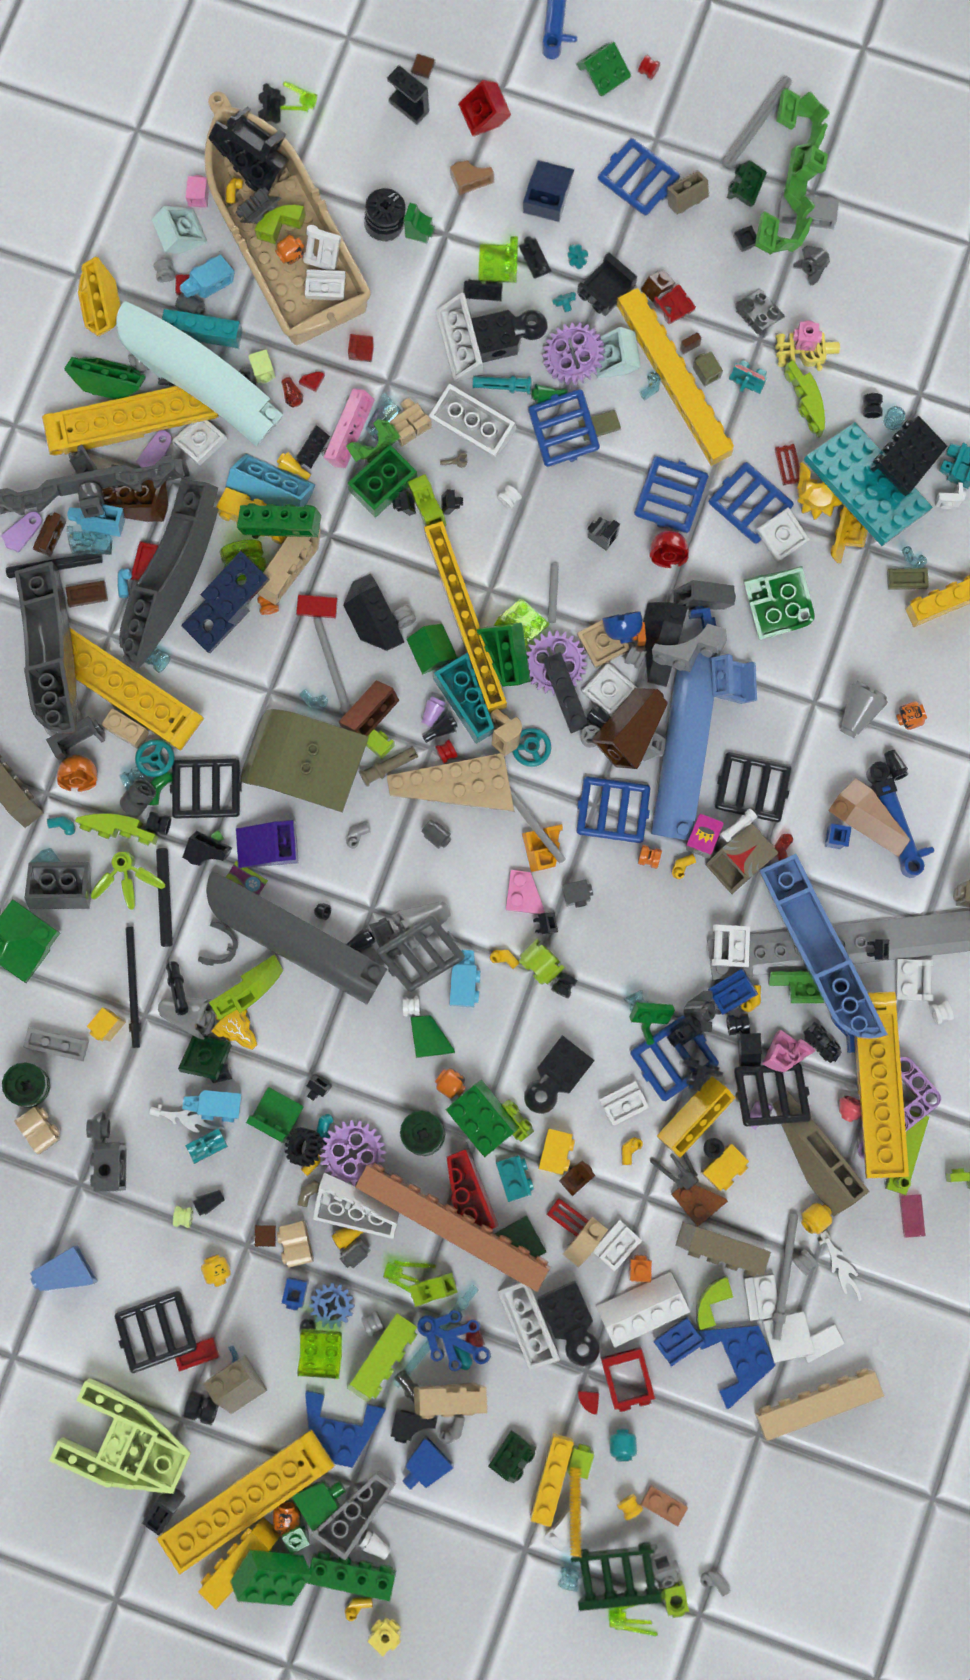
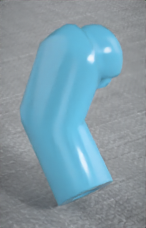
(123, 575)

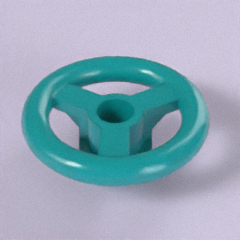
(533, 740)
(158, 765)

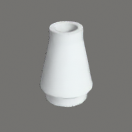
(373, 1544)

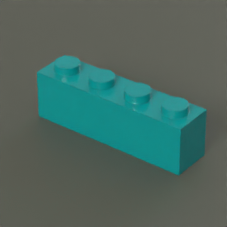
(206, 328)

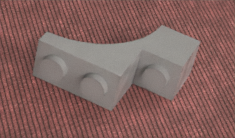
(683, 656)

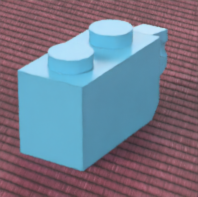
(208, 278)
(109, 523)
(464, 982)
(214, 1104)

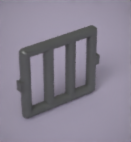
(415, 931)

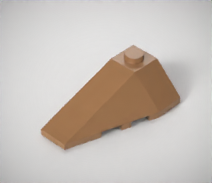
(866, 813)

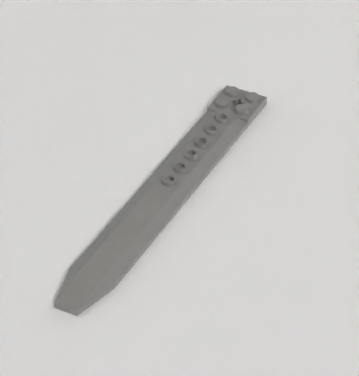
(907, 939)

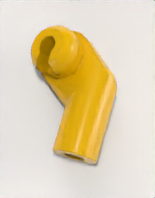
(681, 864)
(504, 955)
(356, 1605)

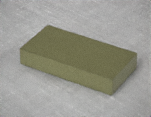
(603, 424)
(907, 578)

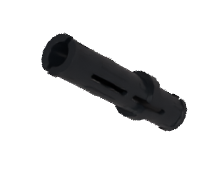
(175, 981)

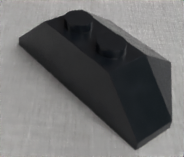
(372, 615)

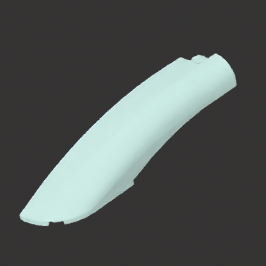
(197, 371)

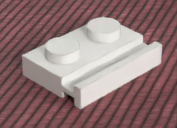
(325, 285)
(624, 1103)
(617, 1245)
(761, 1297)

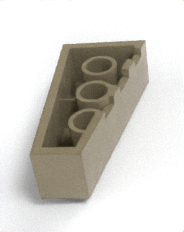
(15, 799)
(723, 1249)

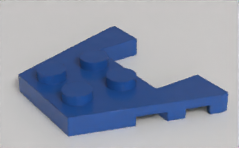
(747, 1356)
(339, 1438)

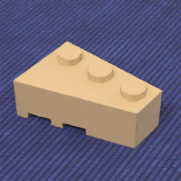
(450, 1400)

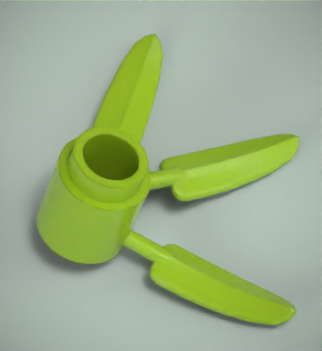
(127, 884)

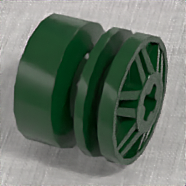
(14, 1082)
(417, 1122)

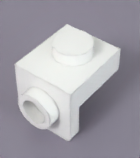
(951, 500)

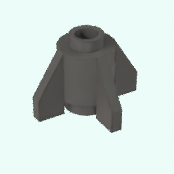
(814, 262)
(702, 1010)

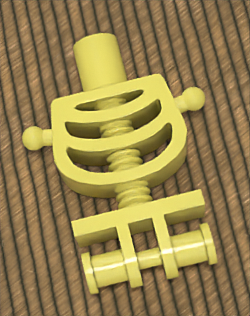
(820, 351)

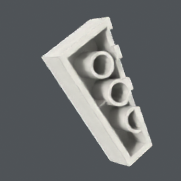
(351, 1208)

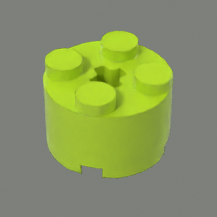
(542, 962)

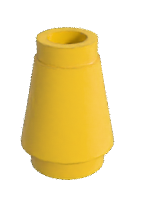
(345, 1236)

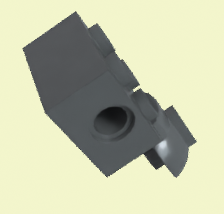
(106, 1154)

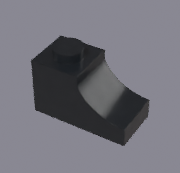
(603, 532)
(202, 847)
(749, 1050)
(408, 1423)
(163, 1511)

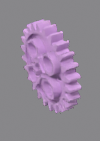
(557, 359)
(571, 655)
(342, 1137)

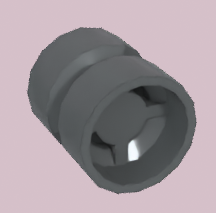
(137, 797)

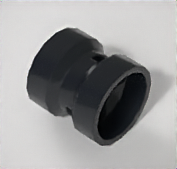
(873, 405)
(158, 823)
(561, 988)
(737, 1024)

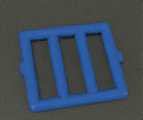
(645, 154)
(539, 426)
(759, 480)
(689, 510)
(600, 831)
(679, 1083)

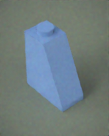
(64, 1271)

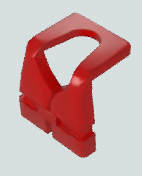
(678, 302)

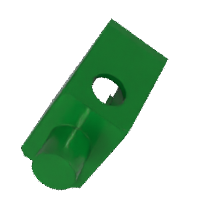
(318, 1502)

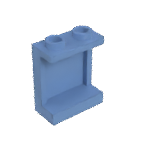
(734, 680)

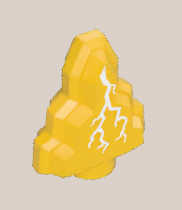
(236, 1028)

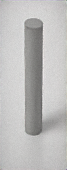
(553, 593)

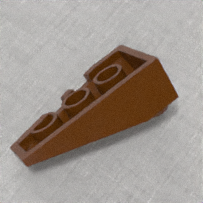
(145, 506)

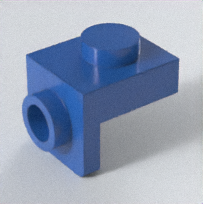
(704, 614)

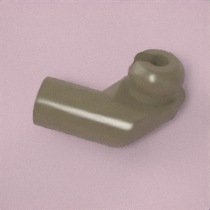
(306, 1191)

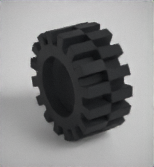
(295, 1147)

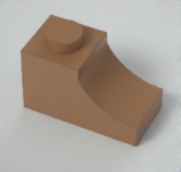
(468, 177)

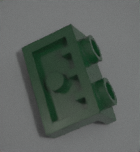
(747, 183)
(512, 1457)

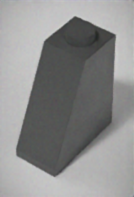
(705, 594)

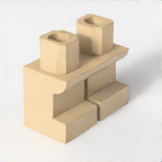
(410, 422)

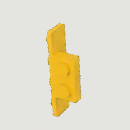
(848, 533)

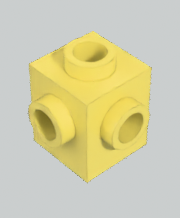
(381, 1642)

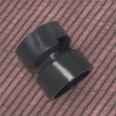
(201, 1408)

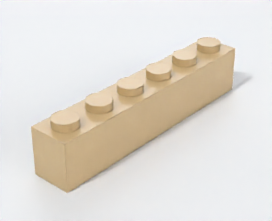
(819, 1405)

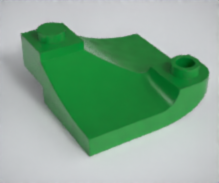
(779, 601)
(23, 940)

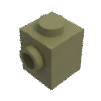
(707, 368)

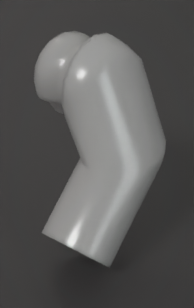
(454, 1432)

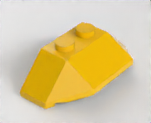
(98, 297)

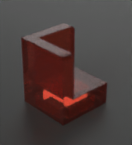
(361, 348)

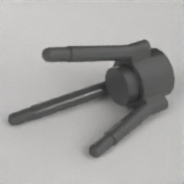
(687, 1178)

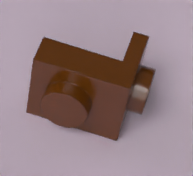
(657, 284)
(577, 1177)

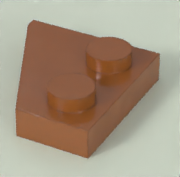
(698, 1203)

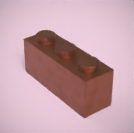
(370, 709)

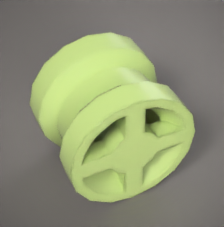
(183, 1217)

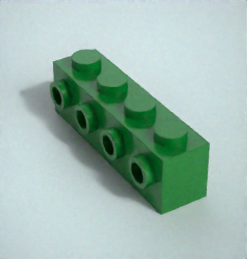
(279, 520)
(352, 1576)

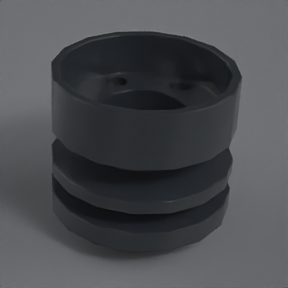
(384, 214)

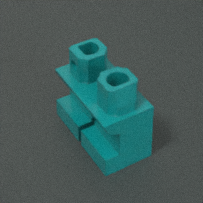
(960, 469)

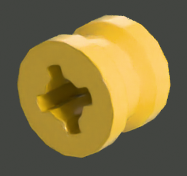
(630, 1507)

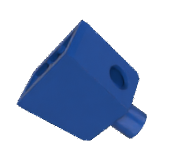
(426, 1465)

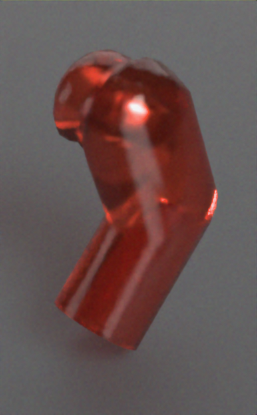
(782, 845)

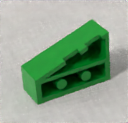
(507, 652)

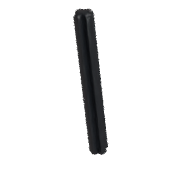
(61, 563)
(164, 898)

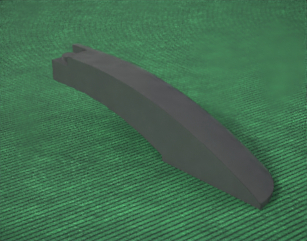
(170, 573)
(47, 648)
(293, 938)

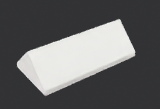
(459, 339)
(528, 1325)

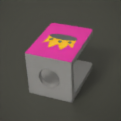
(704, 836)

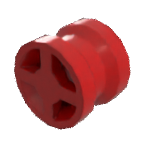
(649, 67)
(446, 751)

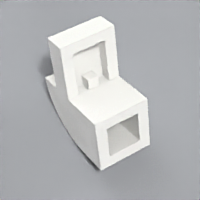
(559, 1533)

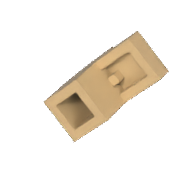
(506, 732)
(585, 1242)

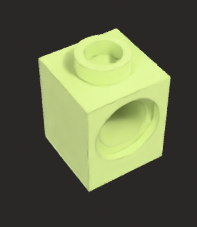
(262, 366)

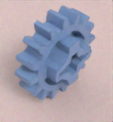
(341, 1309)

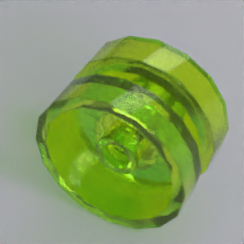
(251, 548)

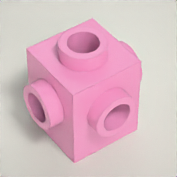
(807, 336)

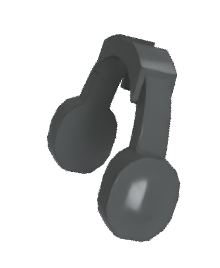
(211, 962)

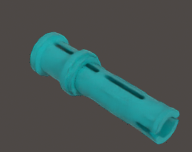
(512, 384)

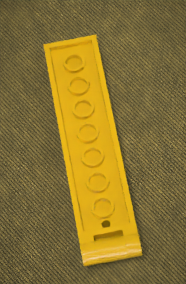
(122, 419)
(133, 693)
(882, 1095)
(245, 1501)

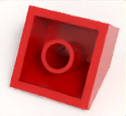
(484, 108)

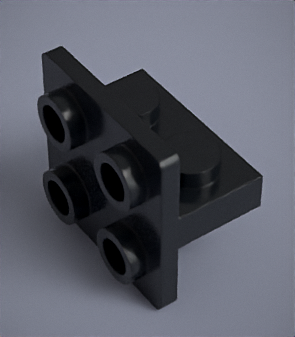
(696, 1078)

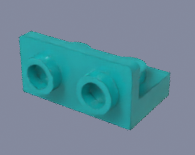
(514, 1178)

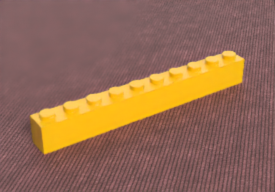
(675, 377)
(464, 616)

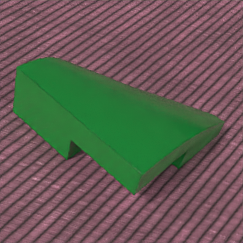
(429, 1038)

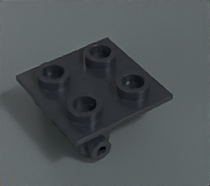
(831, 1048)

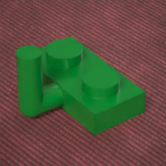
(651, 1014)

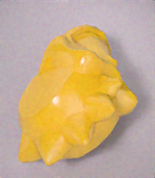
(815, 496)

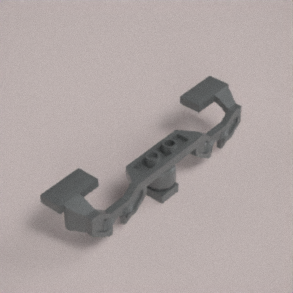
(89, 486)

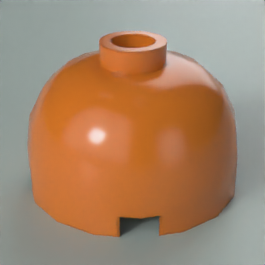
(77, 773)

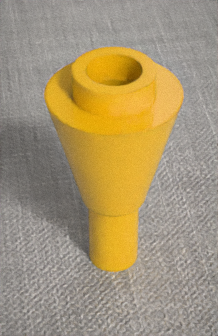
(288, 463)

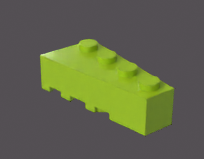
(382, 1357)

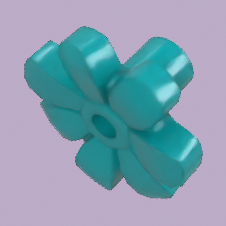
(577, 256)
(564, 300)

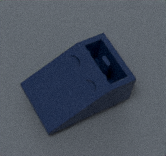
(547, 191)

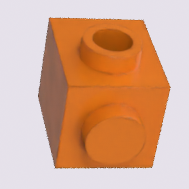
(640, 1269)

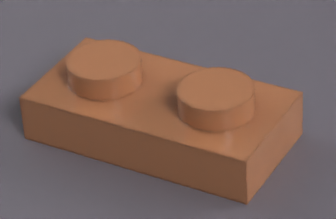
(664, 1505)

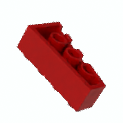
(468, 1190)

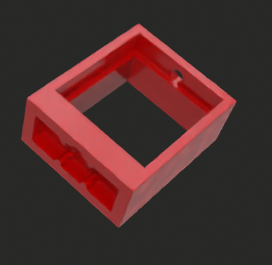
(622, 1357)

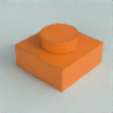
(641, 637)

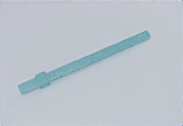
(461, 1304)

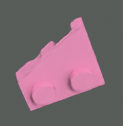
(523, 894)

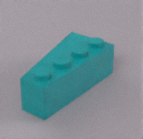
(465, 697)

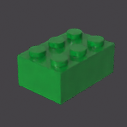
(382, 481)
(482, 1118)
(270, 1578)

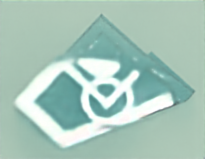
(385, 410)
(89, 542)

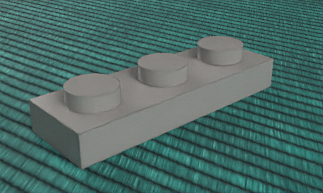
(56, 1044)

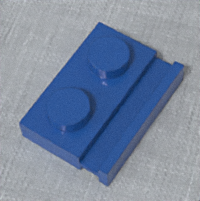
(733, 991)
(679, 1341)

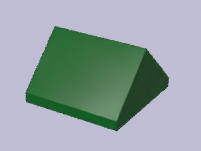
(431, 648)

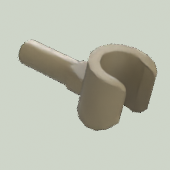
(456, 461)

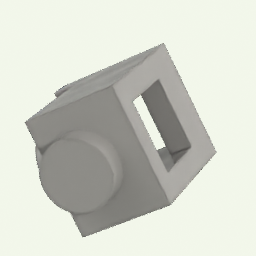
(655, 748)

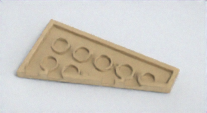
(465, 783)

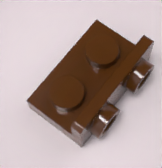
(49, 534)

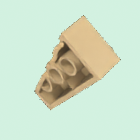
(287, 565)

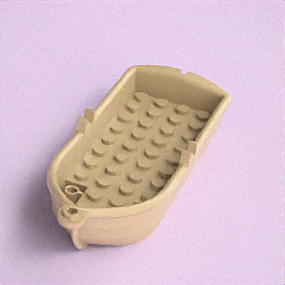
(279, 282)

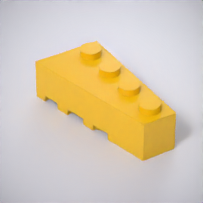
(230, 505)
(217, 1586)

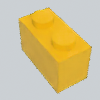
(105, 1025)
(556, 1151)
(725, 1168)

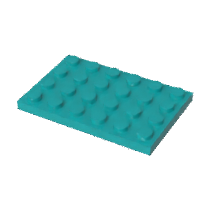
(870, 496)

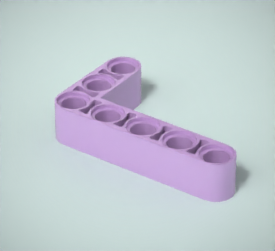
(920, 1094)

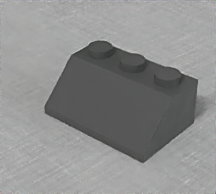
(58, 885)

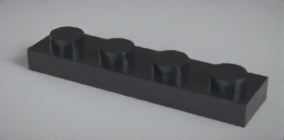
(565, 692)

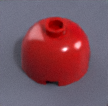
(669, 549)

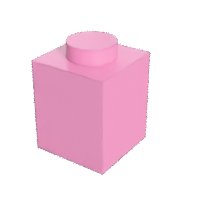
(197, 191)

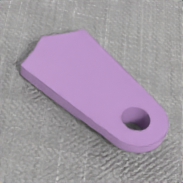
(155, 449)
(21, 532)

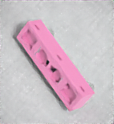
(348, 428)

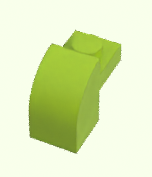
(433, 1289)

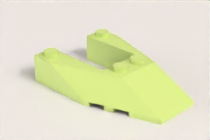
(135, 1450)

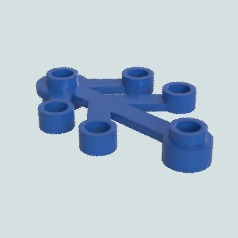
(450, 1338)

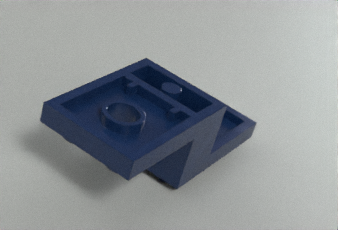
(225, 602)

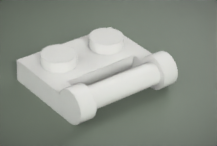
(327, 250)
(743, 822)
(737, 946)
(908, 979)

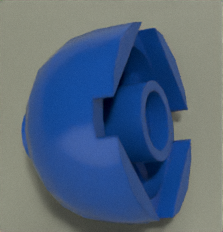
(623, 626)

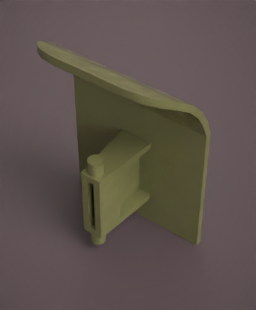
(304, 758)

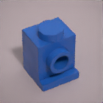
(837, 836)
(294, 1284)

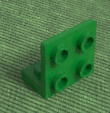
(605, 68)
(275, 1115)

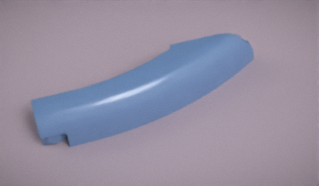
(684, 751)
(821, 949)

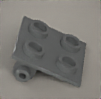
(262, 202)
(759, 310)

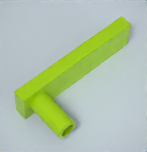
(914, 1140)

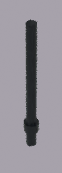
(134, 1026)

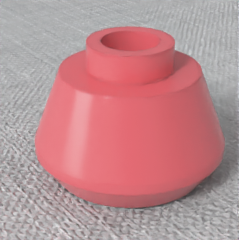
(850, 1108)

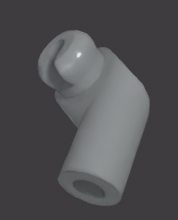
(355, 834)
(715, 1579)

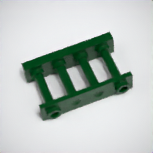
(630, 1596)

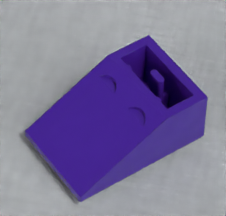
(267, 844)

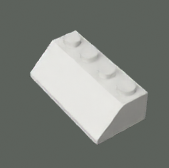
(473, 420)
(642, 1309)

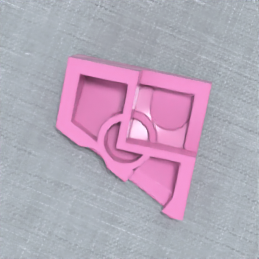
(786, 1052)

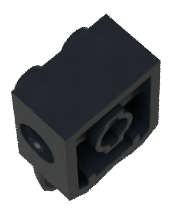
(501, 332)
(558, 1073)
(569, 1321)

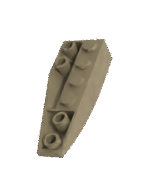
(822, 1163)

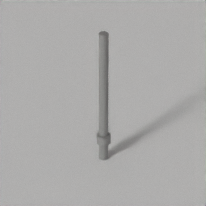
(345, 707)
(537, 828)
(779, 1317)

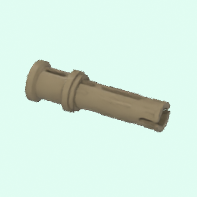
(380, 769)

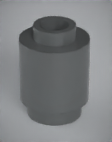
(189, 305)
(436, 834)
(354, 1253)

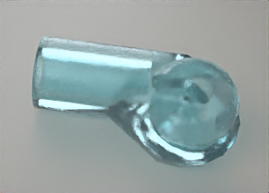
(653, 387)
(912, 559)

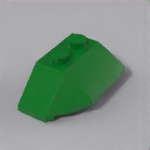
(104, 377)

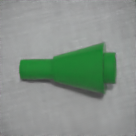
(543, 393)

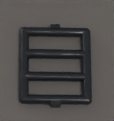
(767, 767)
(215, 812)
(766, 1119)
(172, 1353)

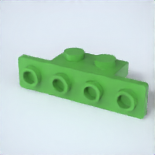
(800, 984)

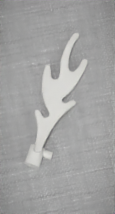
(188, 1121)
(843, 1267)

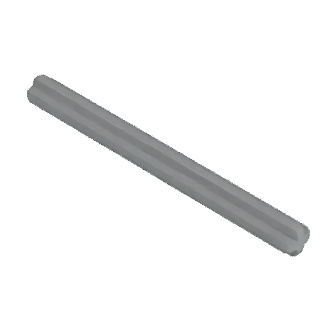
(756, 123)

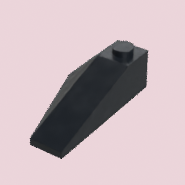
(254, 171)
(662, 627)

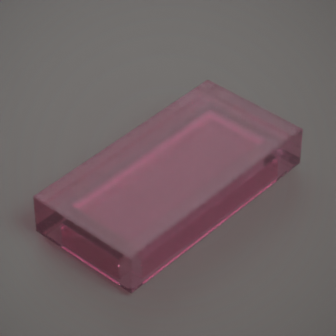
(912, 1215)

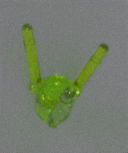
(307, 98)
(394, 1272)
(618, 1620)

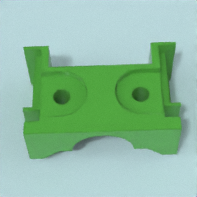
(387, 436)

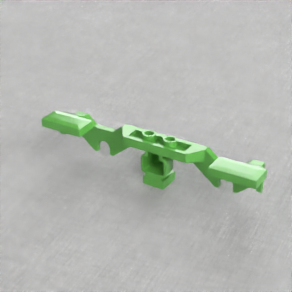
(804, 164)

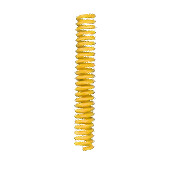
(575, 1512)

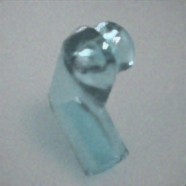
(314, 702)

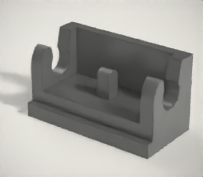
(81, 461)

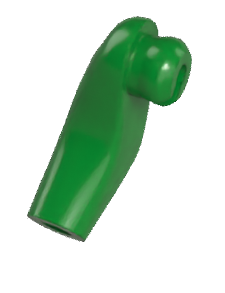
(159, 783)

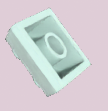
(178, 229)
(620, 354)

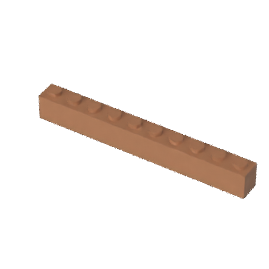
(453, 1227)

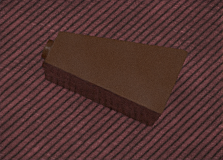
(631, 728)

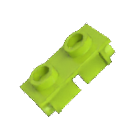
(525, 1127)

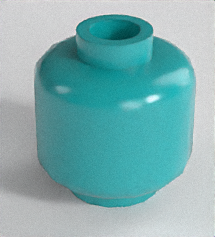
(623, 1445)

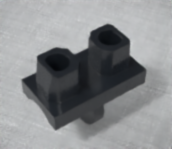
(271, 103)
(684, 1031)

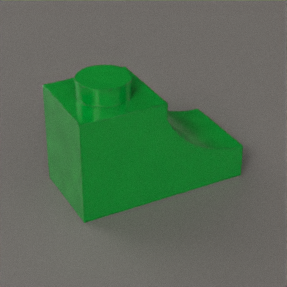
(418, 225)

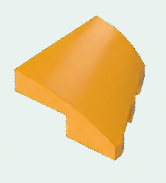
(537, 853)

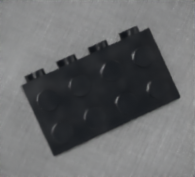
(909, 455)

